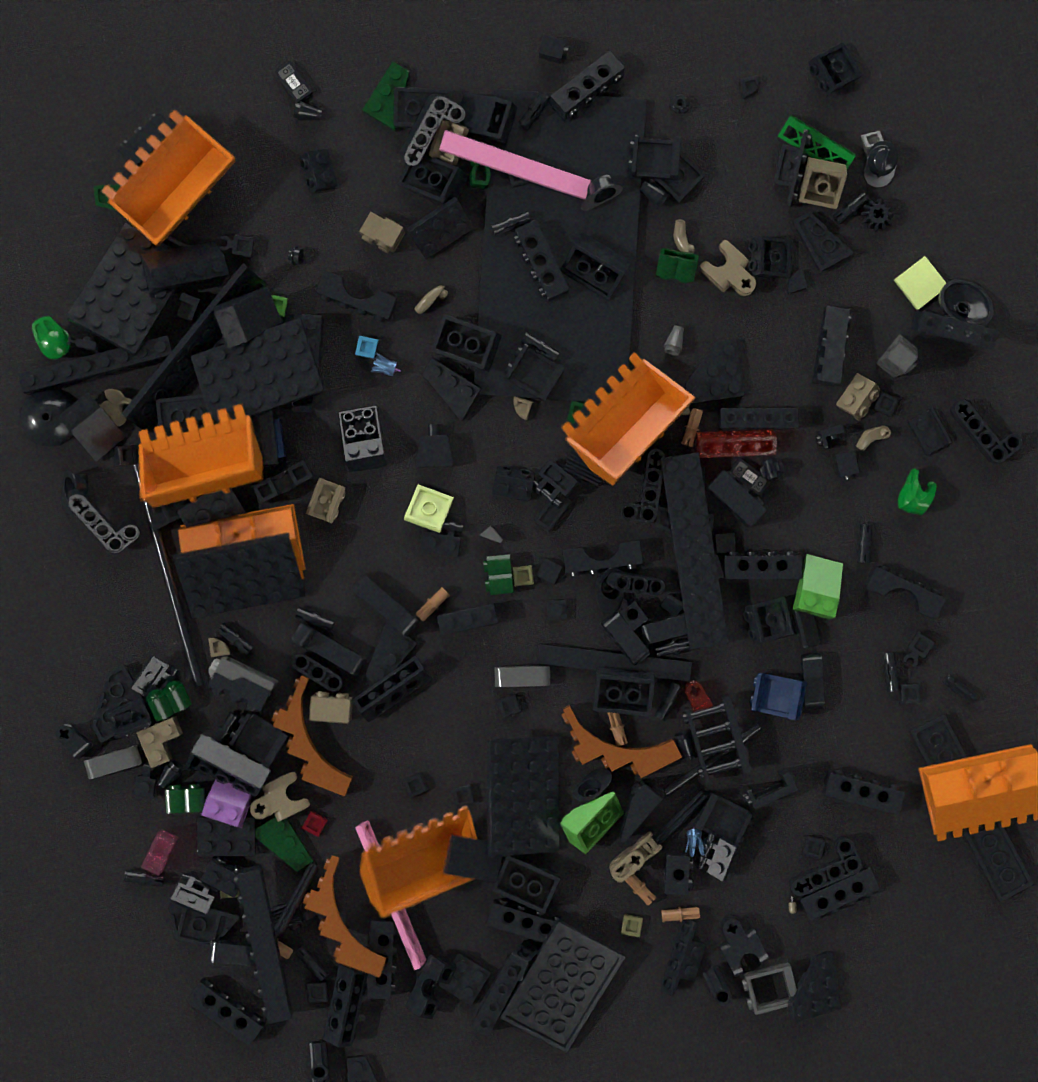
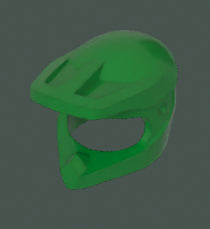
(50, 337)
(912, 497)

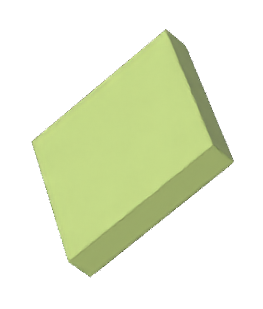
(920, 282)
(428, 508)

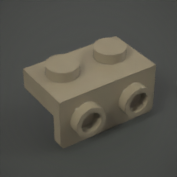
(446, 125)
(858, 396)
(326, 500)

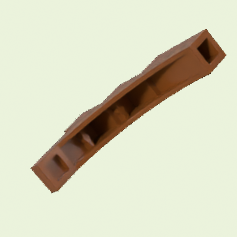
(645, 759)
(318, 769)
(351, 951)

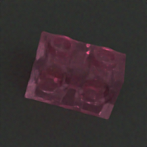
(159, 852)

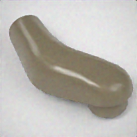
(680, 237)
(429, 299)
(871, 435)

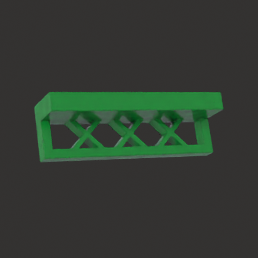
(819, 138)

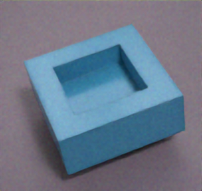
(366, 347)

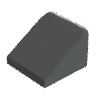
(870, 139)
(491, 534)

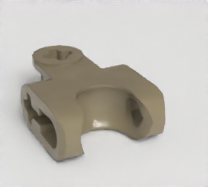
(732, 273)
(276, 801)
(640, 850)

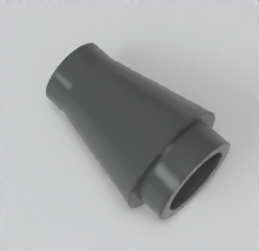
(675, 341)

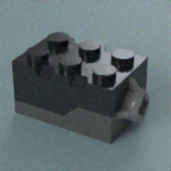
(241, 683)

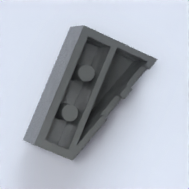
(899, 357)

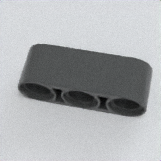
(522, 676)
(113, 762)

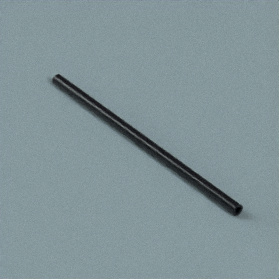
(173, 592)

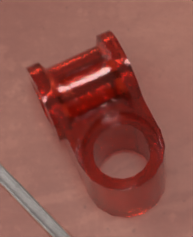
(700, 700)

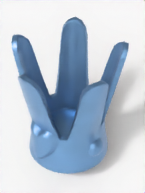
(385, 365)
(694, 837)

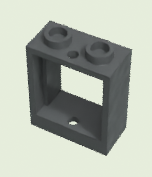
(775, 1004)

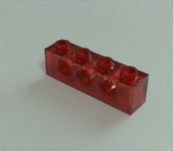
(736, 443)

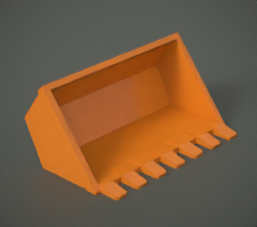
(170, 178)
(626, 419)
(198, 459)
(243, 528)
(982, 790)
(413, 864)

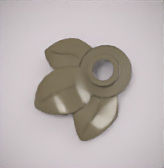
(114, 405)

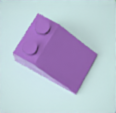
(227, 804)

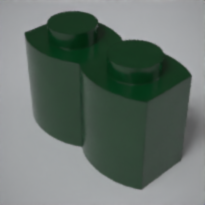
(479, 176)
(677, 265)
(499, 574)
(168, 700)
(185, 799)

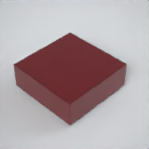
(314, 823)

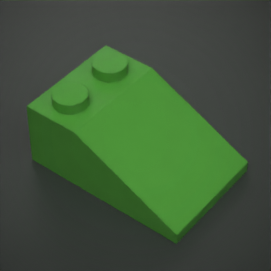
(819, 587)
(589, 822)

